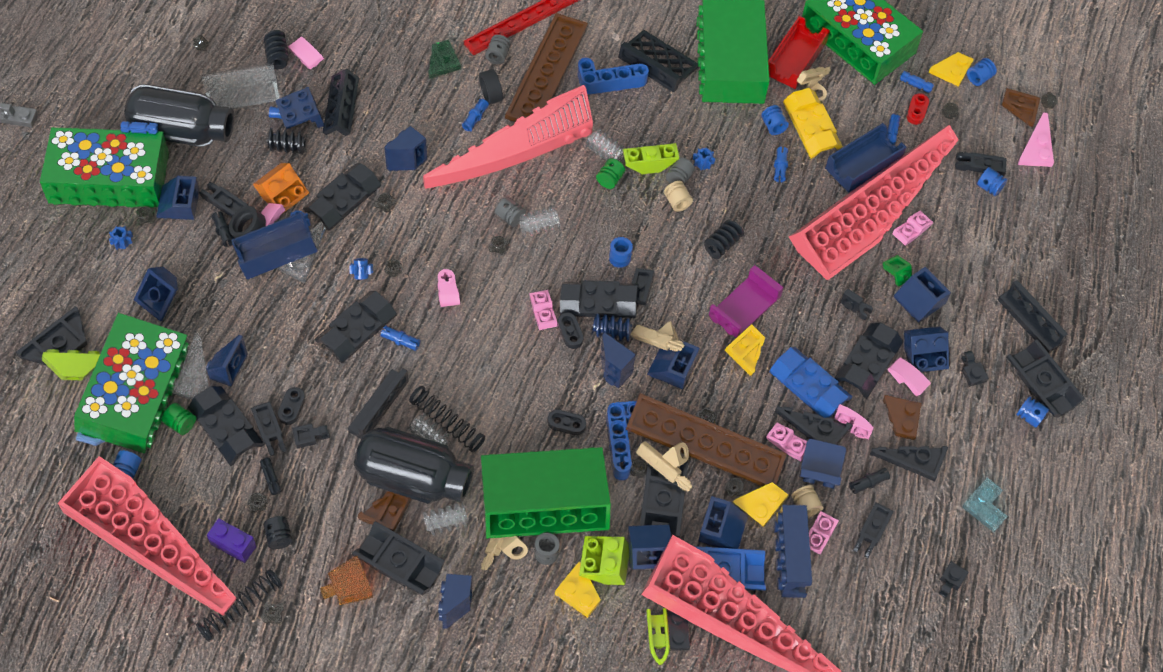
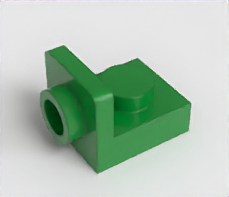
(899, 269)

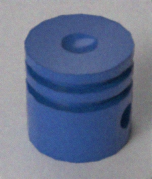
(982, 70)
(773, 118)
(992, 181)
(620, 252)
(1033, 412)
(127, 462)

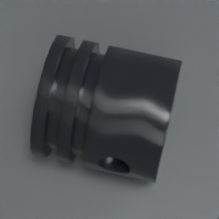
(279, 533)

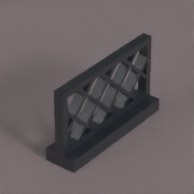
(657, 72)

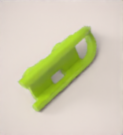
(658, 640)

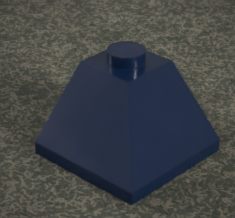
(157, 291)
(227, 362)

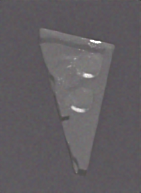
(300, 268)
(193, 374)

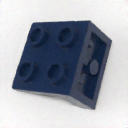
(299, 108)

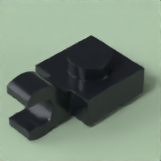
(854, 302)
(973, 372)
(307, 435)
(953, 578)

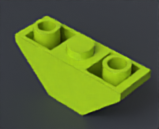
(651, 158)
(72, 364)

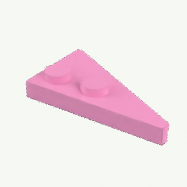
(1039, 148)

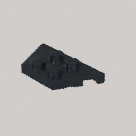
(62, 335)

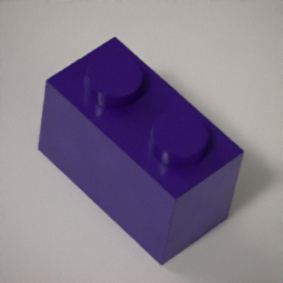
(231, 540)

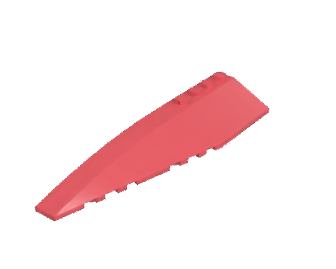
(869, 211)

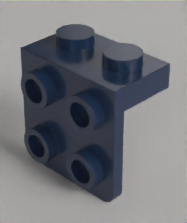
(822, 463)

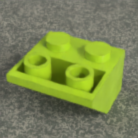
(605, 559)

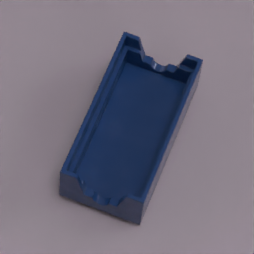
(863, 158)
(274, 245)
(793, 551)

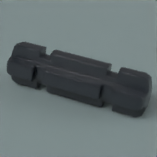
(270, 476)

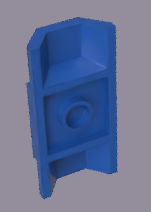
(809, 382)
(742, 564)

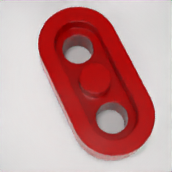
(917, 109)

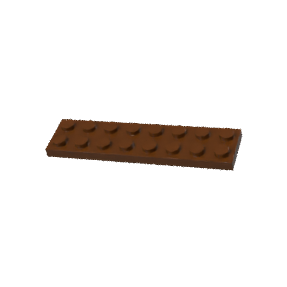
(547, 66)
(706, 441)

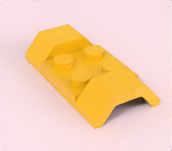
(811, 122)

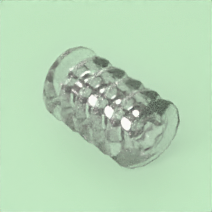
(605, 147)
(538, 221)
(425, 430)
(445, 519)

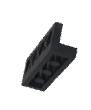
(344, 103)
(1031, 318)
(379, 403)

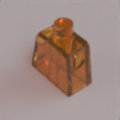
(348, 583)

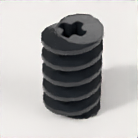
(276, 49)
(287, 142)
(723, 238)

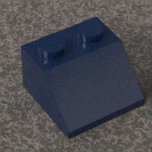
(616, 361)

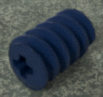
(611, 327)

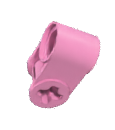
(447, 289)

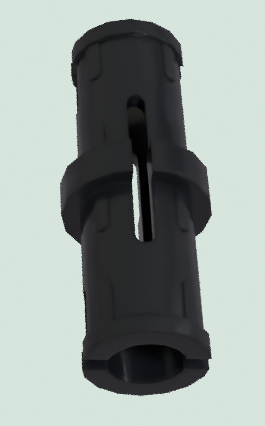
(222, 228)
(869, 480)

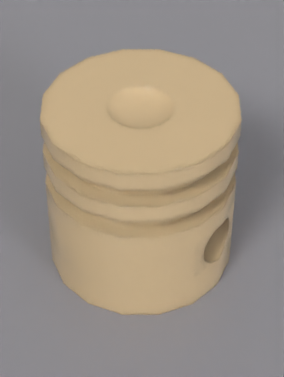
(678, 196)
(807, 496)

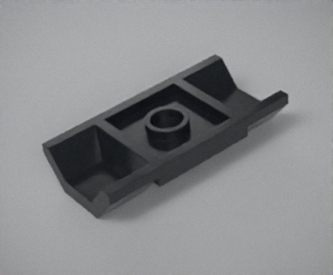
(343, 195)
(600, 297)
(357, 325)
(870, 358)
(1046, 379)
(224, 423)
(663, 500)
(400, 559)

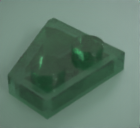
(443, 59)

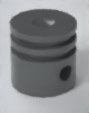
(498, 47)
(680, 171)
(511, 212)
(546, 548)

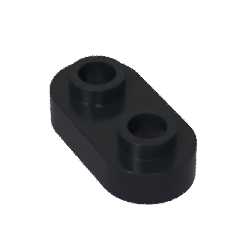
(570, 332)
(291, 404)
(567, 421)

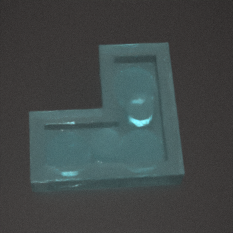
(981, 505)

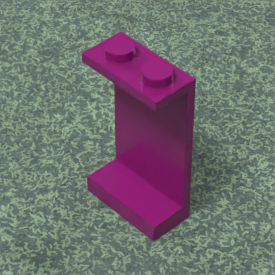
(746, 302)

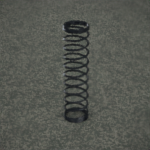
(418, 399)
(206, 633)

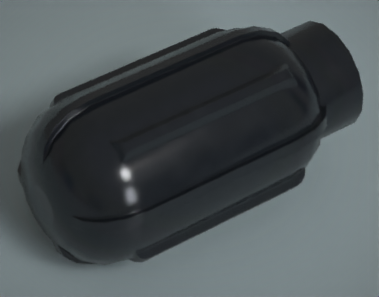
(180, 114)
(411, 466)

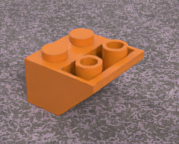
(281, 186)

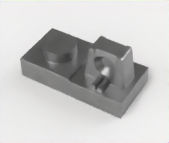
(17, 115)

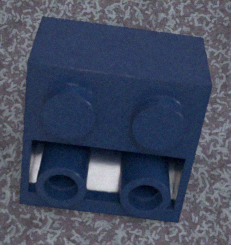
(406, 151)
(179, 198)
(922, 295)
(927, 348)
(674, 366)
(723, 524)
(647, 545)
(455, 598)

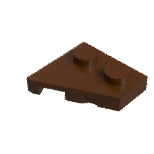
(1021, 105)
(903, 415)
(386, 510)

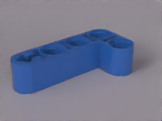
(611, 78)
(616, 441)

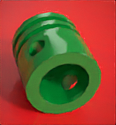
(610, 175)
(178, 419)

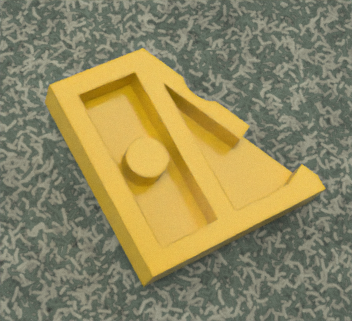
(952, 68)
(747, 348)
(762, 502)
(578, 592)

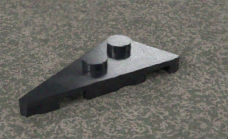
(814, 425)
(920, 460)

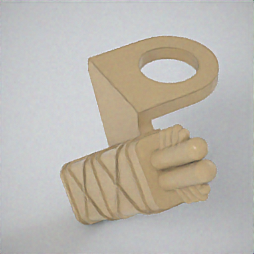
(812, 77)
(663, 338)
(667, 463)
(505, 544)

